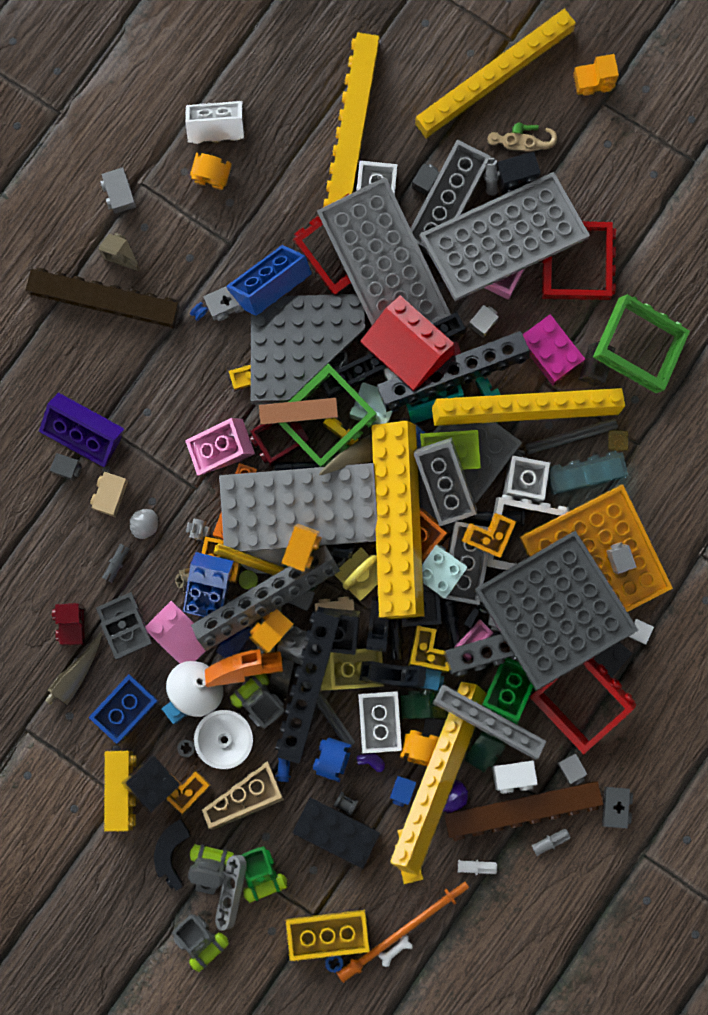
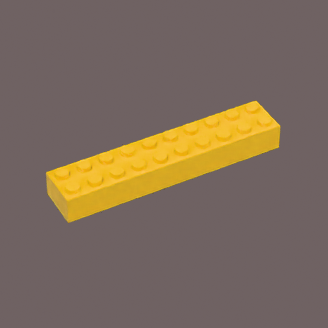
(397, 521)

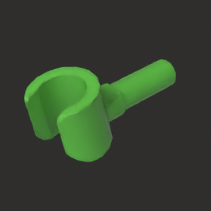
(519, 127)

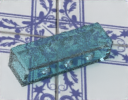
(587, 473)

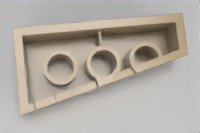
(247, 797)

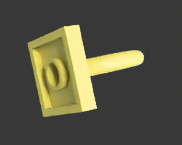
(359, 574)

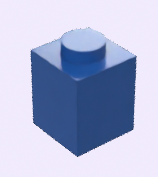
(402, 791)

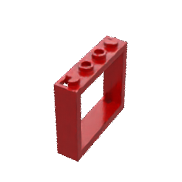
(303, 233)
(573, 294)
(567, 726)

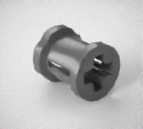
(345, 803)

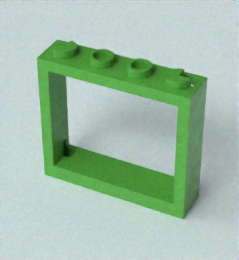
(625, 367)
(353, 434)

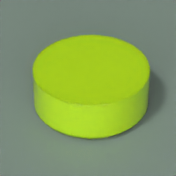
(248, 579)

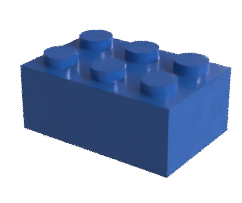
(124, 709)

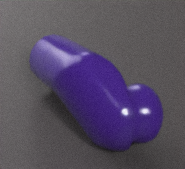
(373, 760)

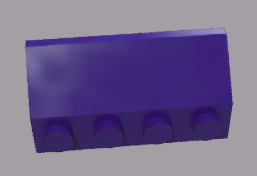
(80, 429)

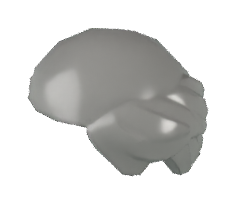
(144, 523)

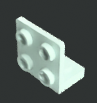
(371, 396)
(442, 571)

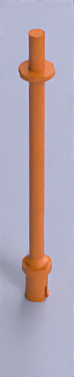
(357, 964)

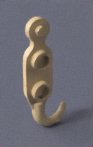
(522, 142)

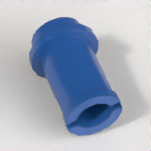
(283, 770)

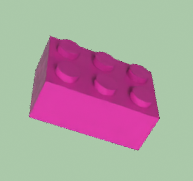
(552, 350)

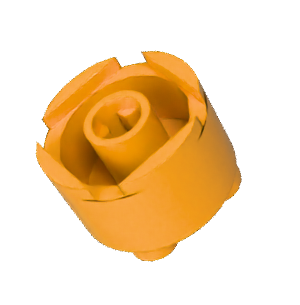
(210, 170)
(418, 748)

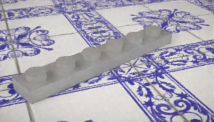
(489, 722)

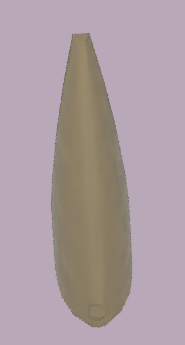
(355, 454)
(70, 680)

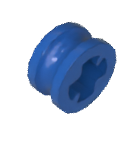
(198, 311)
(337, 968)

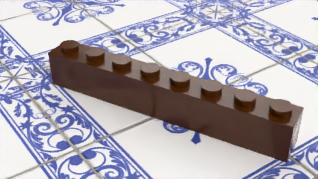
(523, 809)

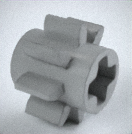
(198, 529)

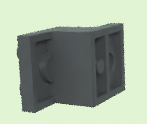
(123, 625)

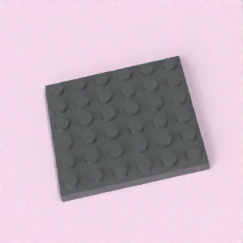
(556, 610)

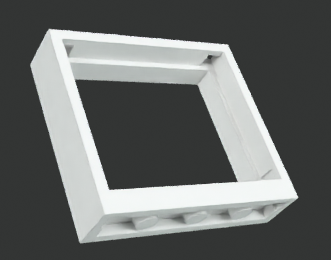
(525, 504)

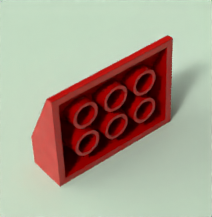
(408, 343)

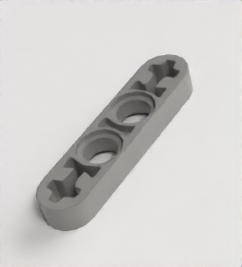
(234, 869)

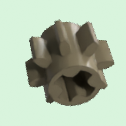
(182, 579)

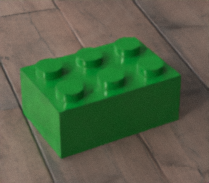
(508, 691)

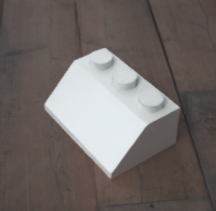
(214, 122)

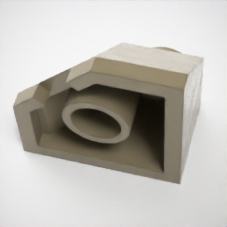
(117, 250)

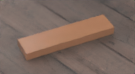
(298, 411)

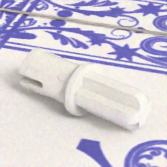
(477, 867)

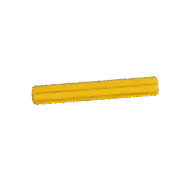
(246, 559)

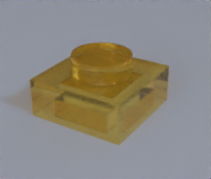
(617, 440)

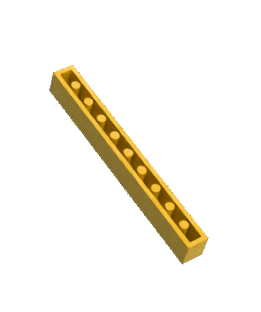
(495, 73)
(352, 117)
(527, 406)
(435, 787)

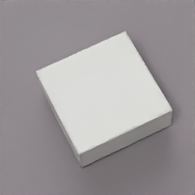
(643, 633)

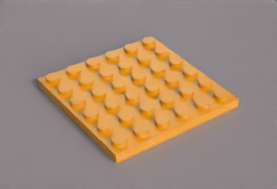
(602, 524)

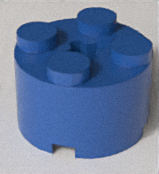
(332, 759)

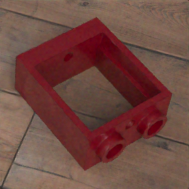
(264, 454)

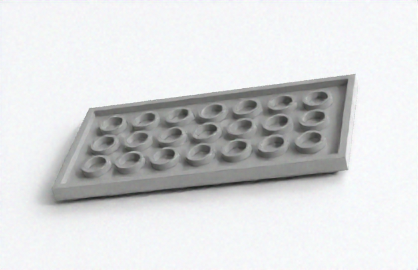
(504, 236)
(381, 252)
(266, 506)

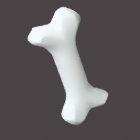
(387, 956)

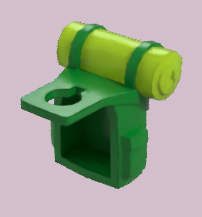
(261, 876)

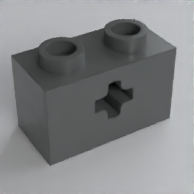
(610, 817)

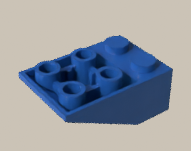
(207, 584)

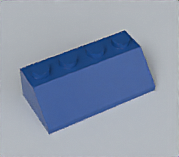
(269, 279)

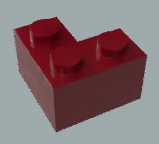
(71, 623)

